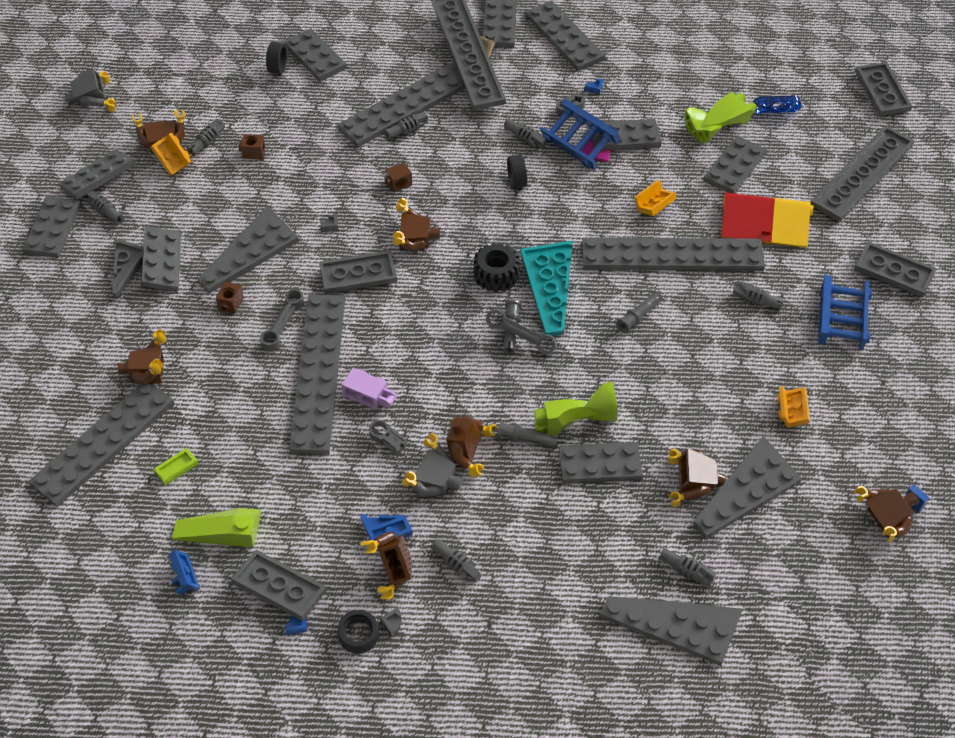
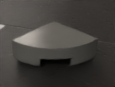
(330, 224)
(392, 621)

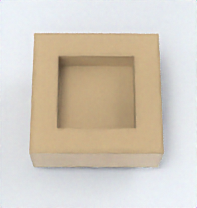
(488, 44)

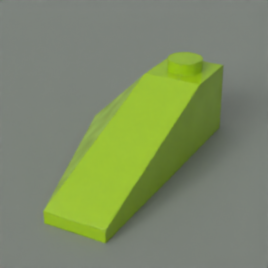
(228, 527)

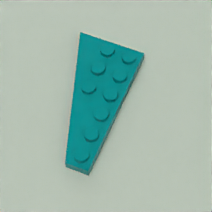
(548, 278)

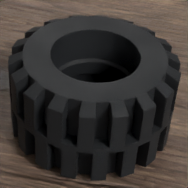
(498, 256)

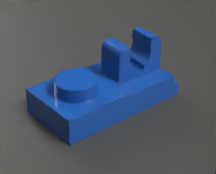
(185, 574)

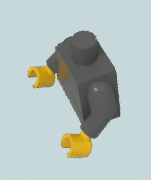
(89, 90)
(434, 473)

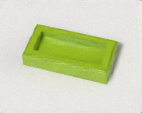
(175, 466)

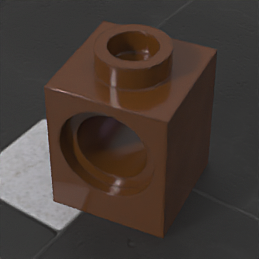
(252, 146)
(398, 177)
(229, 297)

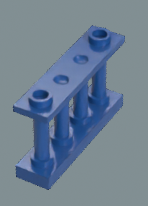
(582, 118)
(827, 317)

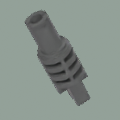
(407, 125)
(525, 133)
(206, 136)
(104, 207)
(757, 295)
(456, 560)
(688, 567)

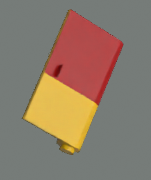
(767, 219)

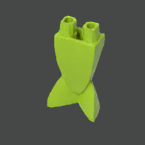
(726, 111)
(562, 413)

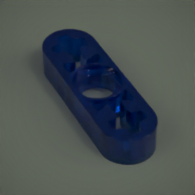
(771, 100)

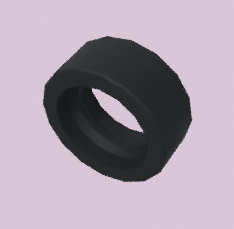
(276, 57)
(517, 171)
(358, 646)

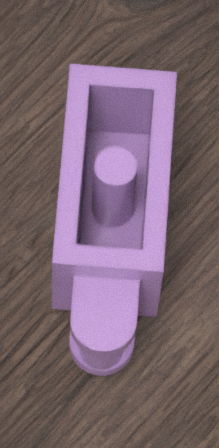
(367, 389)

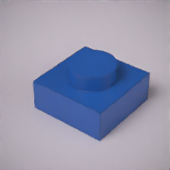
(922, 497)

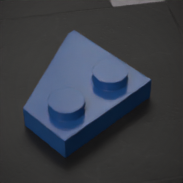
(377, 526)

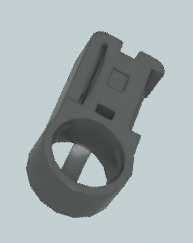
(390, 438)

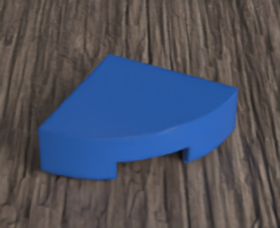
(595, 86)
(295, 626)

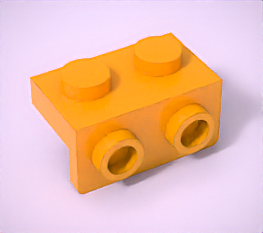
(171, 154)
(654, 199)
(794, 406)

